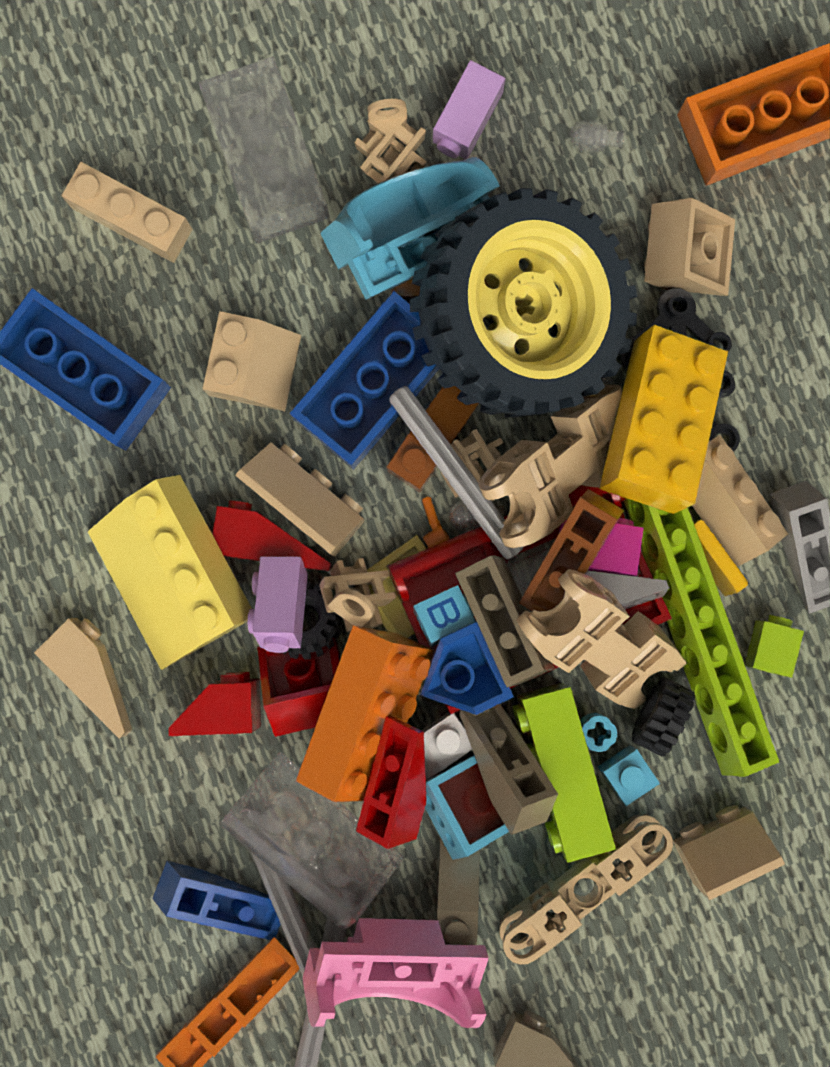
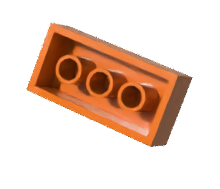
(759, 115)
(373, 680)

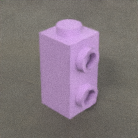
(468, 111)
(279, 603)

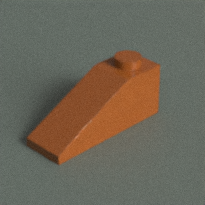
(411, 461)
(573, 549)

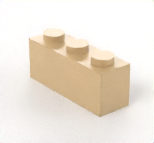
(127, 212)
(734, 506)

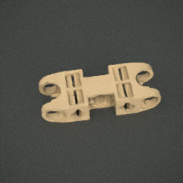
(544, 473)
(591, 629)
(545, 929)

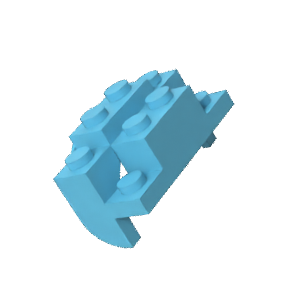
(393, 222)

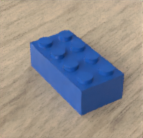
(79, 370)
(351, 400)

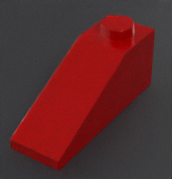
(251, 536)
(395, 787)

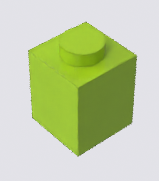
(774, 646)

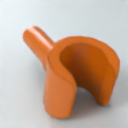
(438, 533)

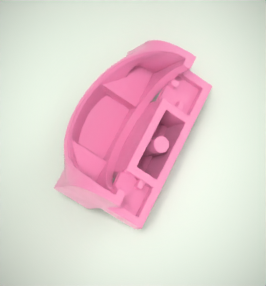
(400, 962)

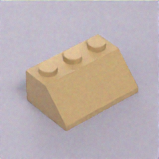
(302, 497)

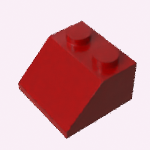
(296, 687)
(222, 708)

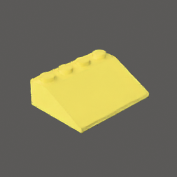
(170, 570)

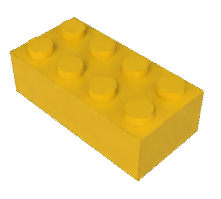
(664, 420)

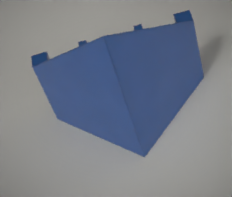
(465, 673)

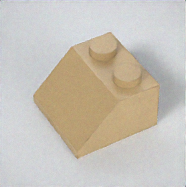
(689, 247)
(251, 362)
(727, 851)

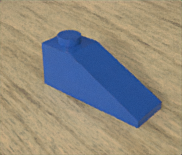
(214, 901)

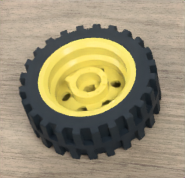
(588, 312)

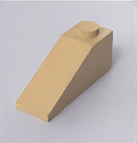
(85, 668)

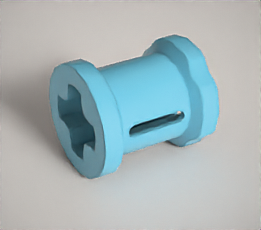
(604, 741)

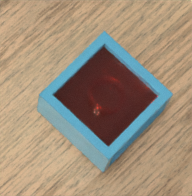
(462, 809)

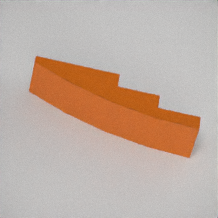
(230, 1008)

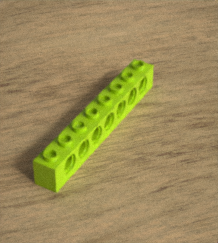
(705, 641)

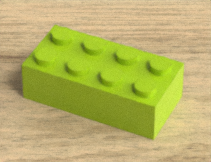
(559, 745)

